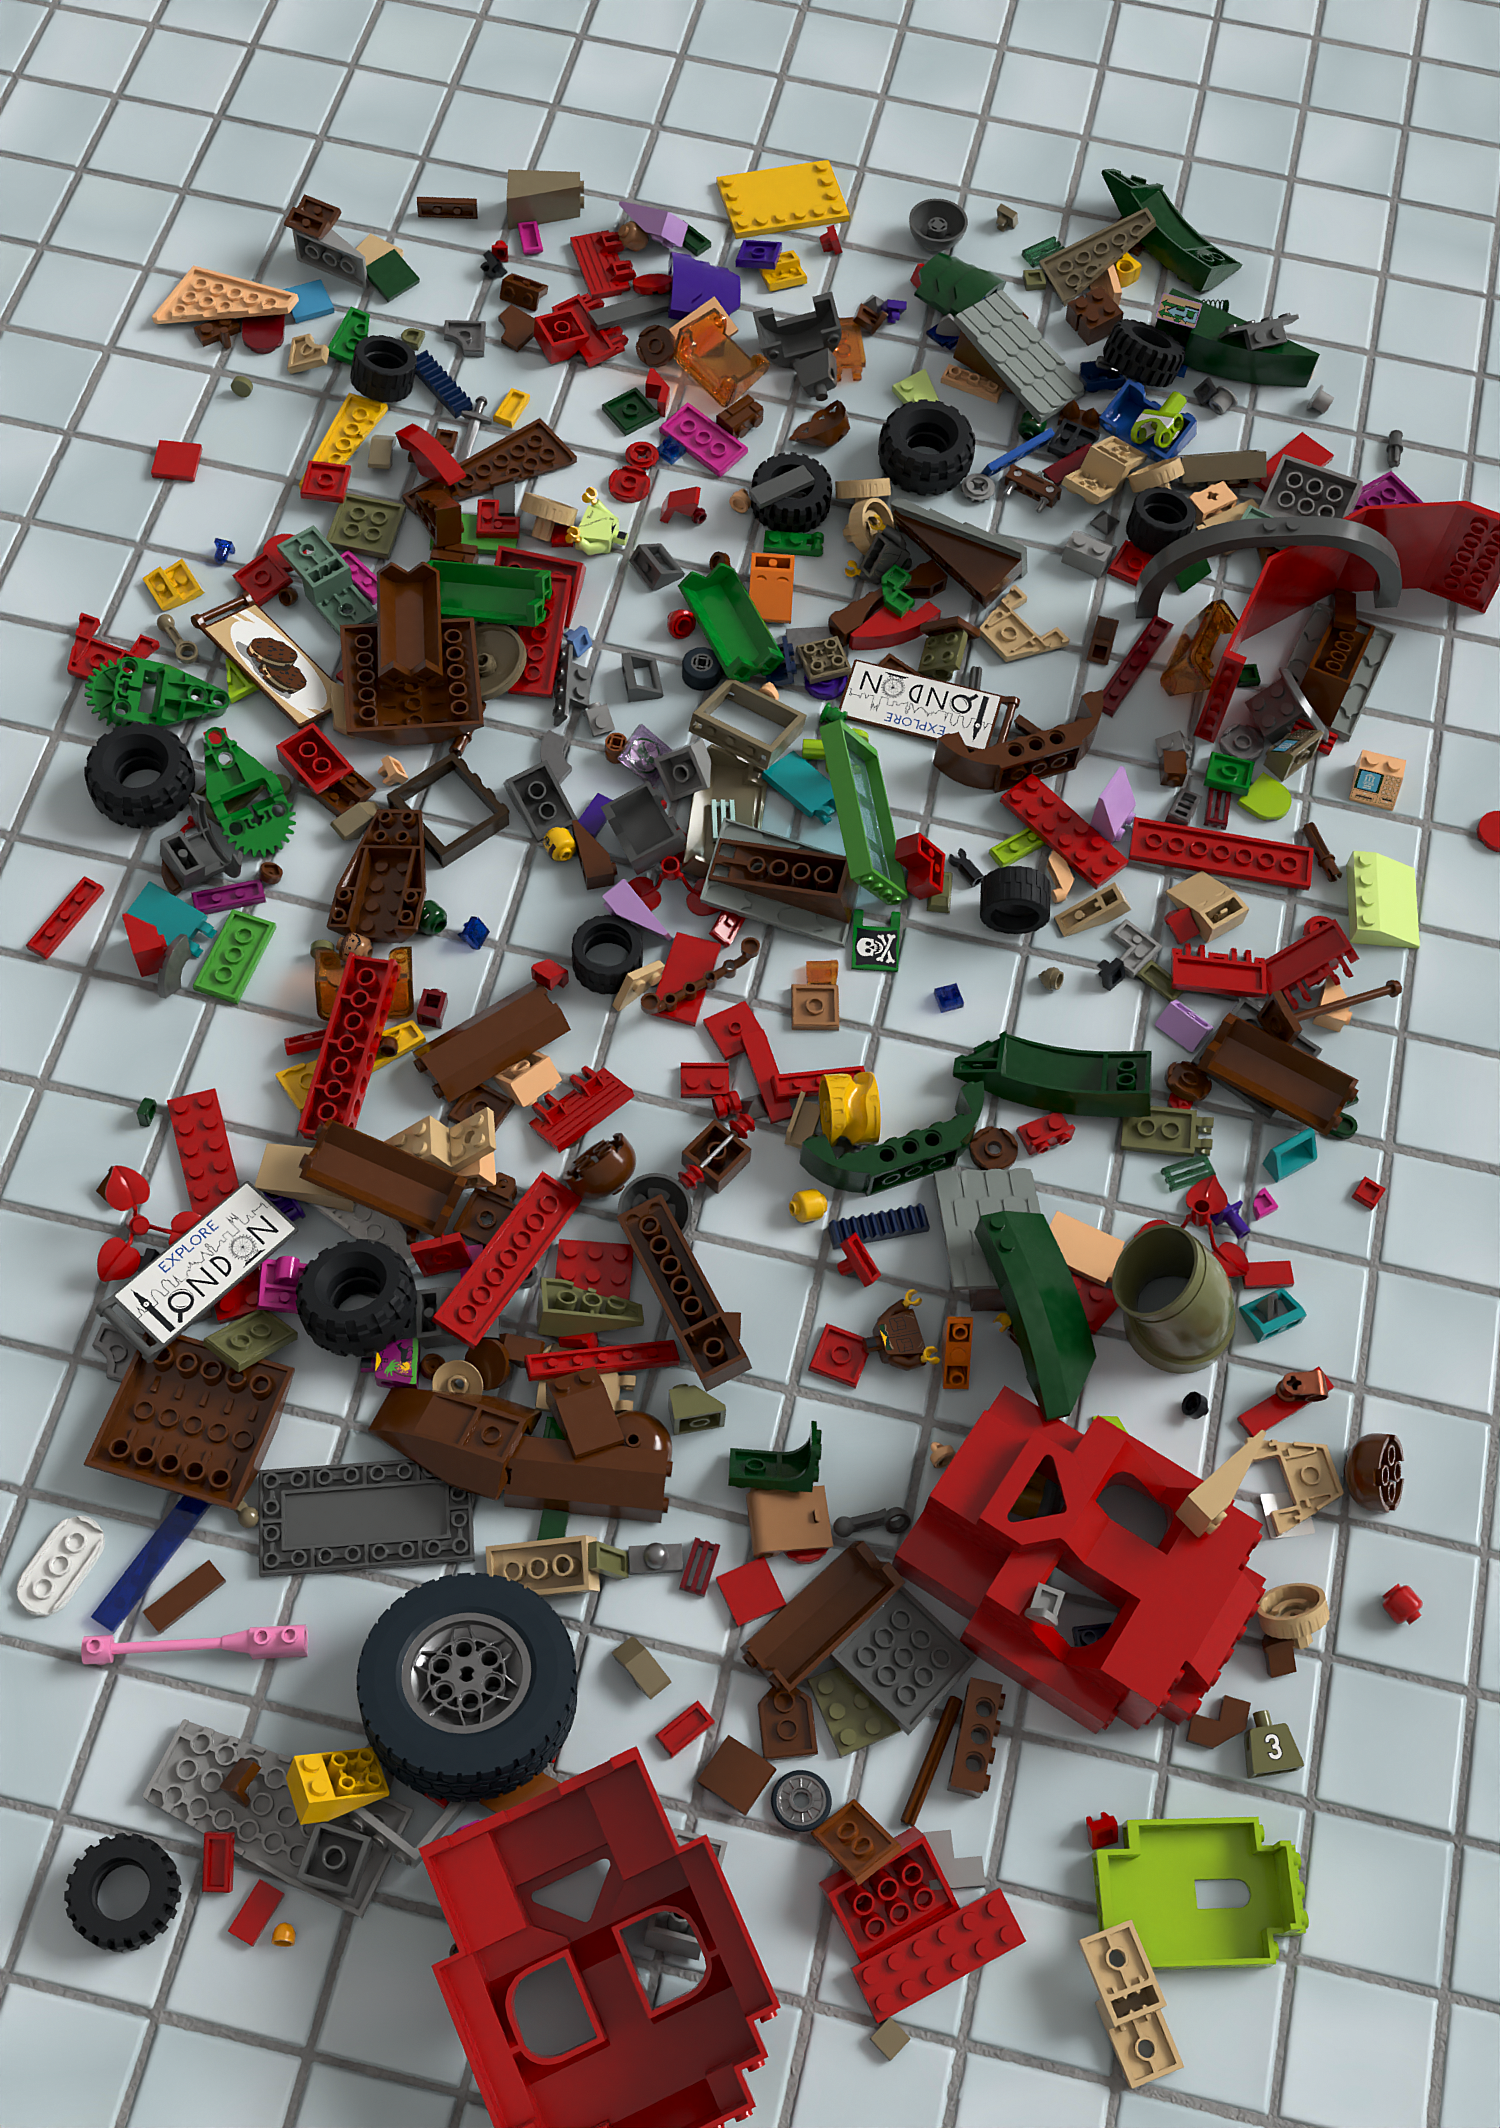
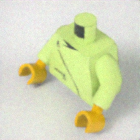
(597, 528)

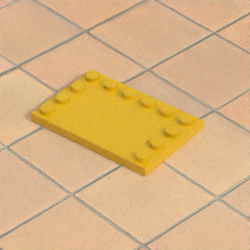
(782, 199)

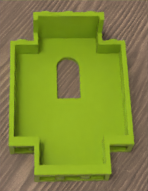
(1156, 1889)

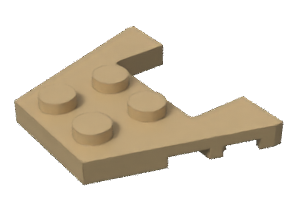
(1012, 636)
(1308, 1476)

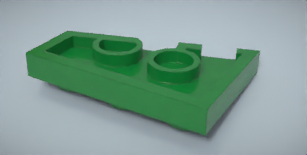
(351, 331)

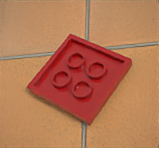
(596, 1266)

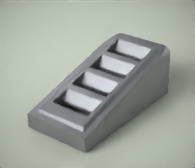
(1182, 811)

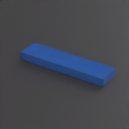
(1018, 453)

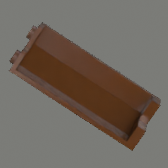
(409, 625)
(491, 1041)
(1279, 1074)
(382, 1177)
(606, 1483)
(821, 1616)

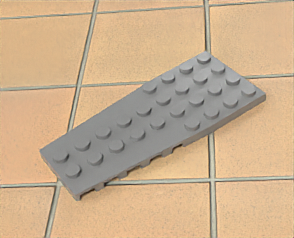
(269, 1827)

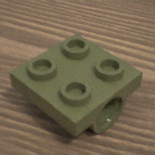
(943, 655)

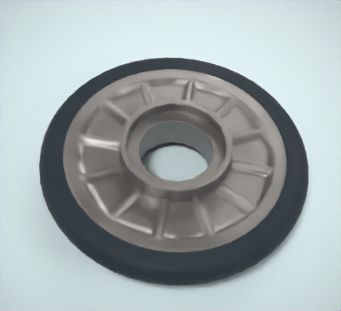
(804, 1818)

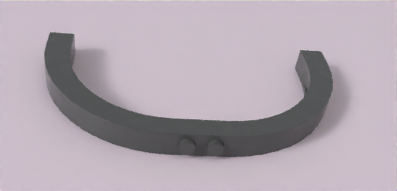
(1271, 533)

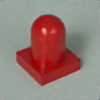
(500, 250)

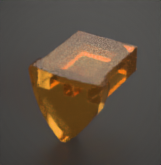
(822, 972)

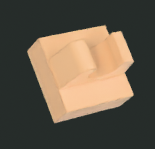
(394, 770)

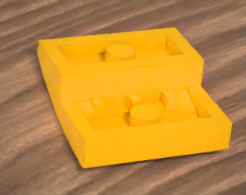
(786, 274)
(173, 585)

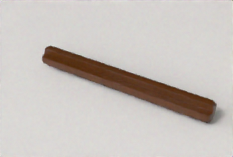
(931, 1761)

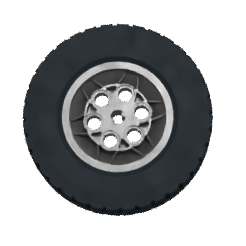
(439, 1742)

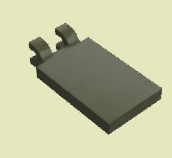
(1167, 1132)

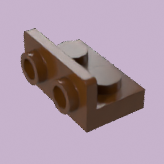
(522, 291)

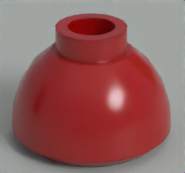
(681, 623)

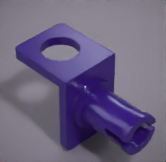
(1233, 1219)

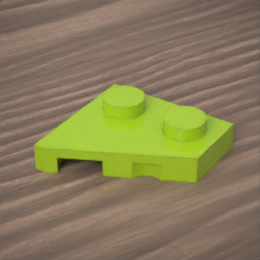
(238, 683)

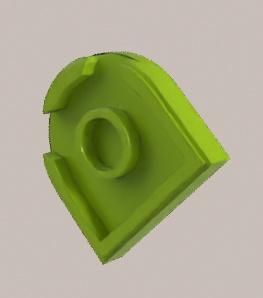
(1266, 799)

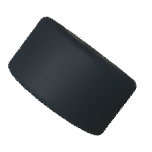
(701, 669)

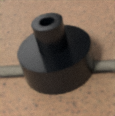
(1195, 1405)

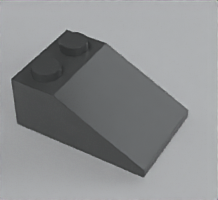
(540, 799)

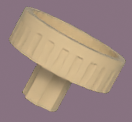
(1156, 474)
(862, 489)
(547, 513)
(859, 529)
(1293, 1612)

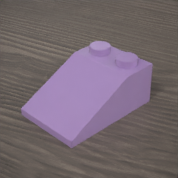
(660, 224)
(1114, 808)
(625, 903)

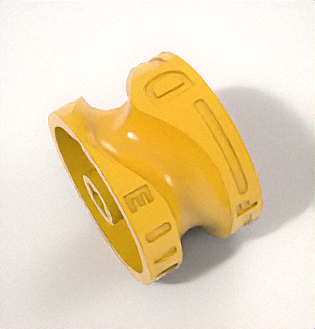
(850, 1108)

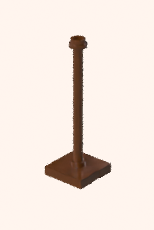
(1281, 1022)

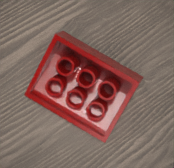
(524, 559)
(892, 1900)

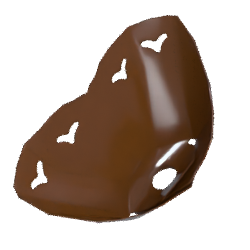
(824, 431)

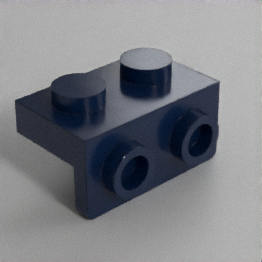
(1099, 379)
(784, 672)

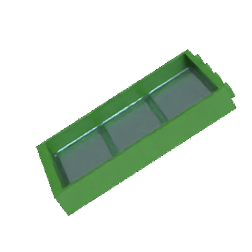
(863, 813)

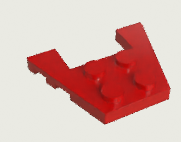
(90, 652)
(1096, 1301)

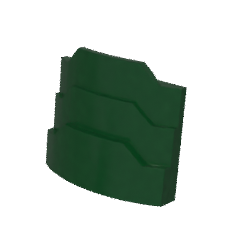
(954, 285)

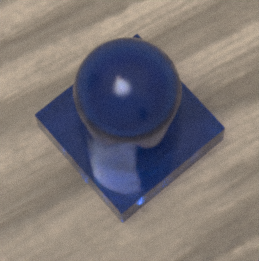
(223, 549)

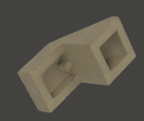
(381, 451)
(355, 820)
(642, 1667)

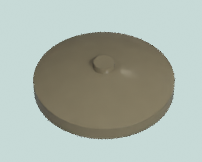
(500, 659)

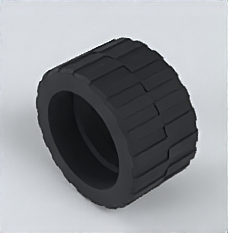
(383, 368)
(1160, 505)
(1015, 900)
(599, 931)

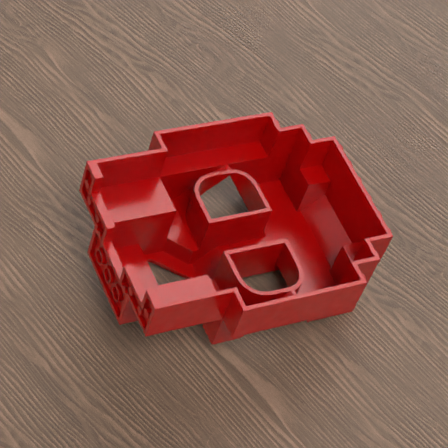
(1175, 1601)
(645, 2063)

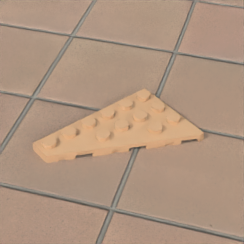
(216, 295)

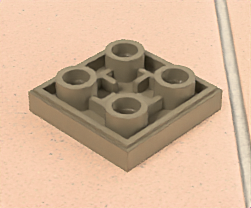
(823, 660)

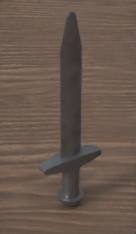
(476, 418)

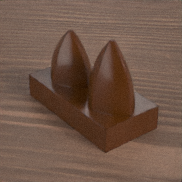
(1085, 418)

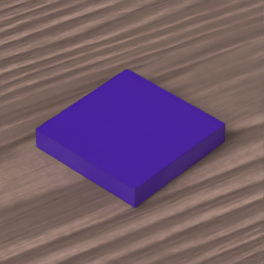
(758, 254)

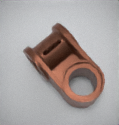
(1302, 1386)

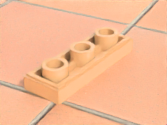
(971, 383)

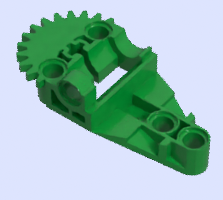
(171, 697)
(235, 779)

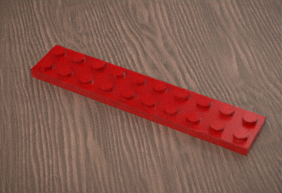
(210, 1179)

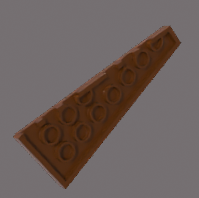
(516, 457)

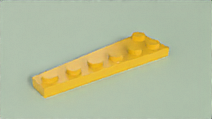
(349, 429)
(298, 1078)

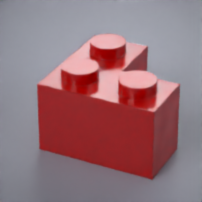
(924, 865)

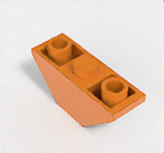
(956, 1352)

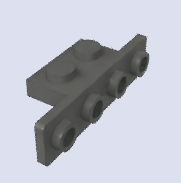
(1262, 334)
(571, 686)

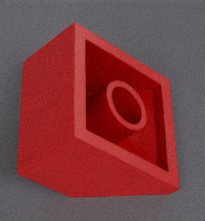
(560, 334)
(146, 945)

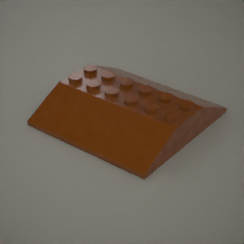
(411, 712)
(192, 1422)

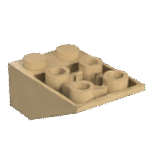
(1211, 903)

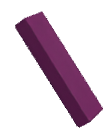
(229, 897)

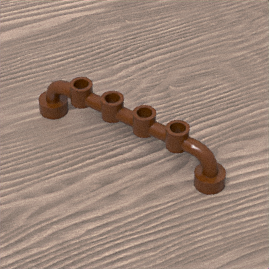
(651, 1003)

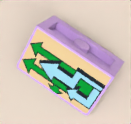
(1178, 310)

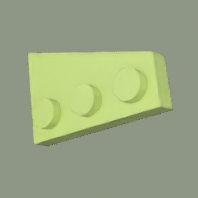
(915, 388)

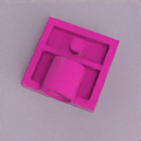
(279, 1283)

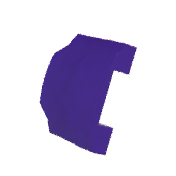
(697, 282)

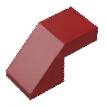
(658, 389)
(681, 501)
(549, 974)

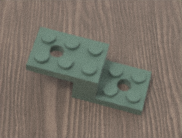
(326, 579)

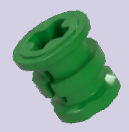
(832, 714)

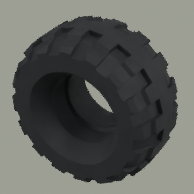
(931, 426)
(132, 750)
(353, 1270)

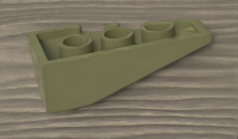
(574, 1311)

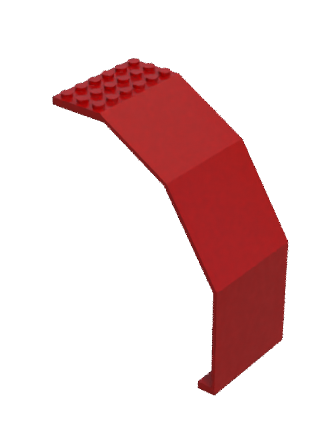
(1440, 549)

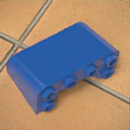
(1125, 410)

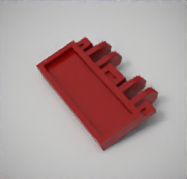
(600, 264)
(601, 343)
(1306, 960)
(1218, 973)
(579, 1112)

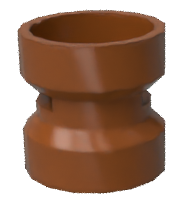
(614, 744)

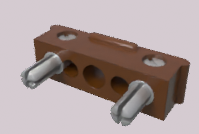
(1032, 486)

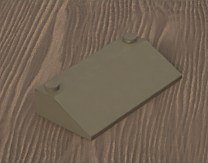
(729, 780)

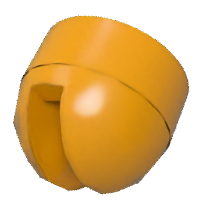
(284, 1935)

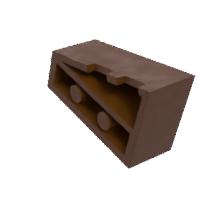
(440, 516)

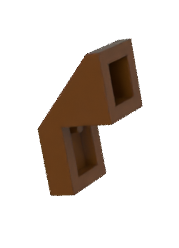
(1102, 640)
(520, 1346)

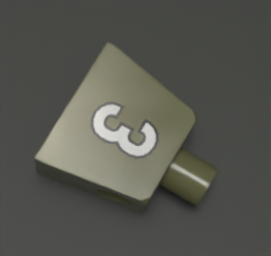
(1270, 1748)

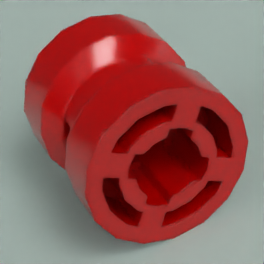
(726, 1104)

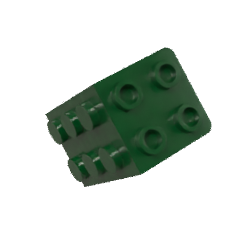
(778, 1470)

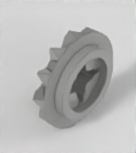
(978, 480)

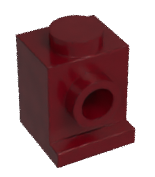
(432, 1008)

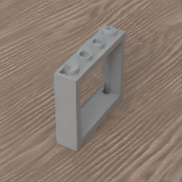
(385, 1837)

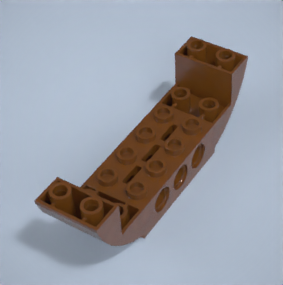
(1010, 762)

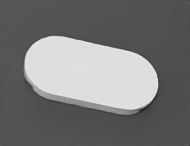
(60, 1566)

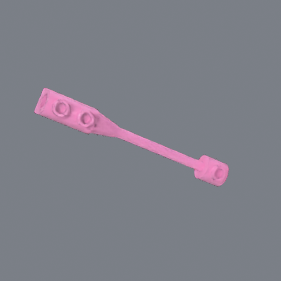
(257, 1641)

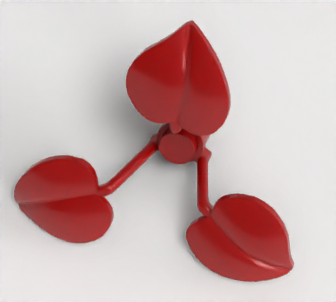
(671, 871)
(123, 1191)
(1204, 1200)

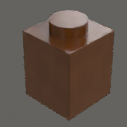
(1172, 768)

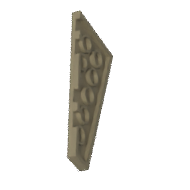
(1083, 262)

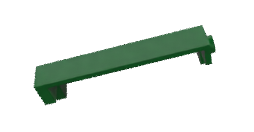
(493, 593)
(731, 623)

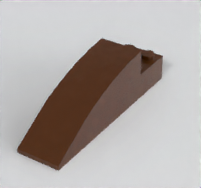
(684, 1293)

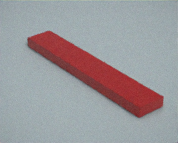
(604, 1359)

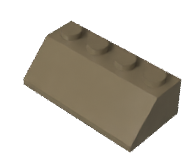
(1223, 466)

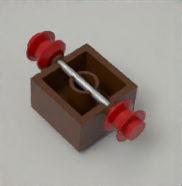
(717, 1154)

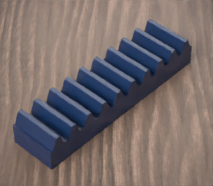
(442, 385)
(880, 1225)

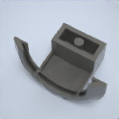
(1281, 706)
(198, 855)

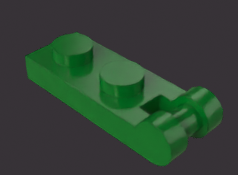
(793, 543)

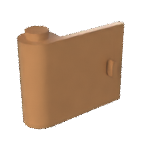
(786, 1522)

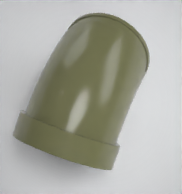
(1197, 1323)

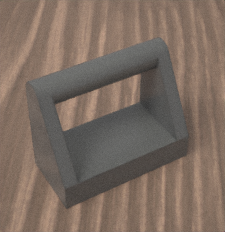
(650, 568)
(636, 692)

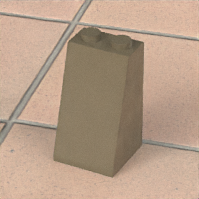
(543, 196)

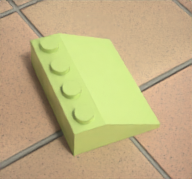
(1381, 901)

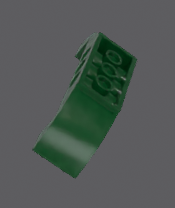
(900, 1158)

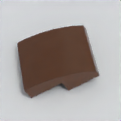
(313, 217)
(345, 793)
(736, 1775)

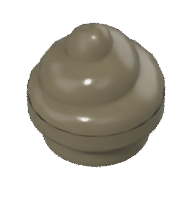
(1052, 978)

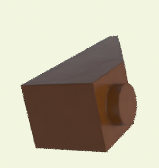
(593, 858)

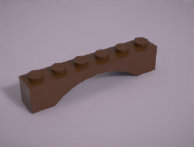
(925, 583)

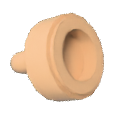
(740, 501)
(769, 690)
(941, 1455)

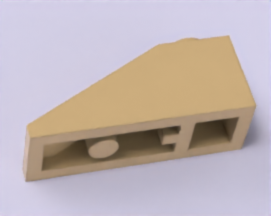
(1093, 911)

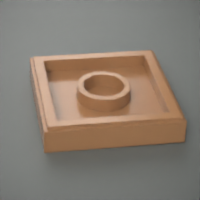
(814, 1007)

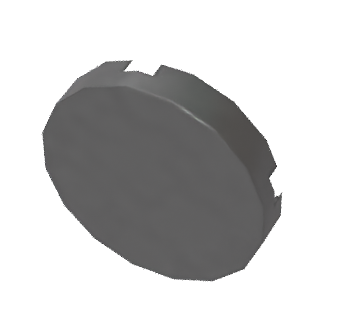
(1242, 742)

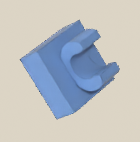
(579, 639)

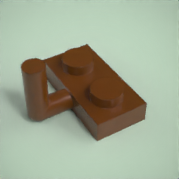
(216, 331)

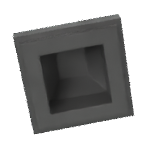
(874, 303)
(1205, 391)
(1104, 522)
(753, 1106)
(1269, 1306)

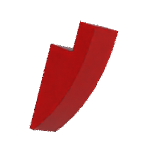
(429, 455)
(888, 629)

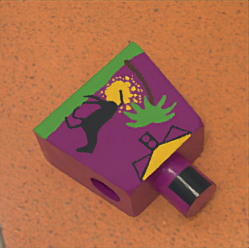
(396, 1364)

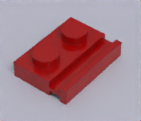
(704, 1080)

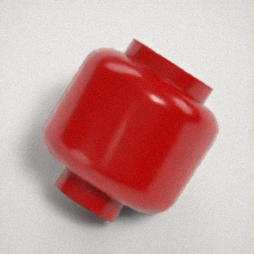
(1402, 1604)

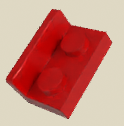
(1045, 1132)

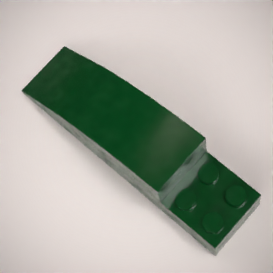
(1229, 358)

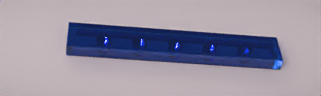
(149, 1563)

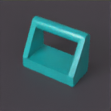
(1291, 1155)
(1278, 1325)

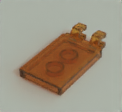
(850, 349)

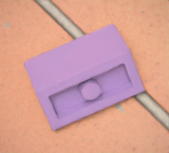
(1183, 1025)

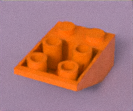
(772, 586)

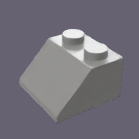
(1087, 553)
(685, 769)

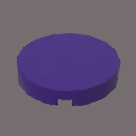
(826, 689)

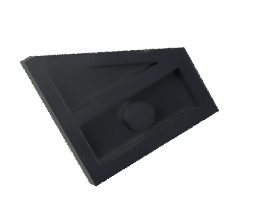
(1070, 438)

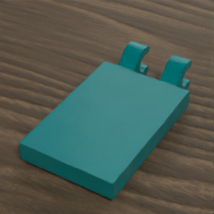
(802, 786)
(171, 916)

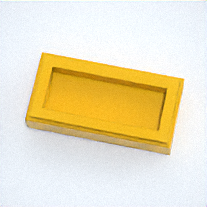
(511, 408)

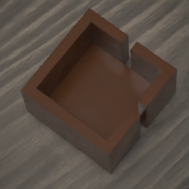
(1097, 315)

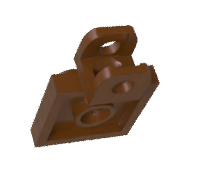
(494, 1202)

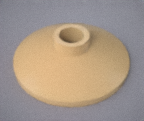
(449, 1372)

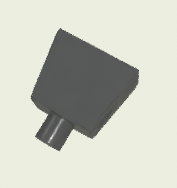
(817, 373)

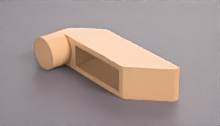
(1061, 877)

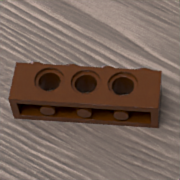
(961, 1778)

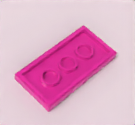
(704, 439)

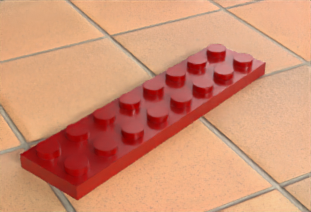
(1221, 853)
(507, 1260)

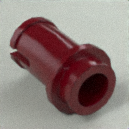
(699, 515)

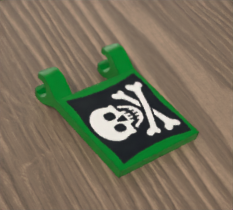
(875, 946)

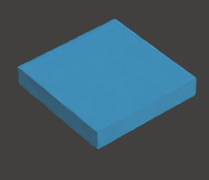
(312, 301)

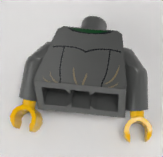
(885, 551)

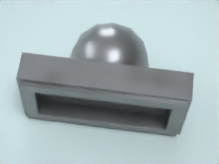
(655, 1558)

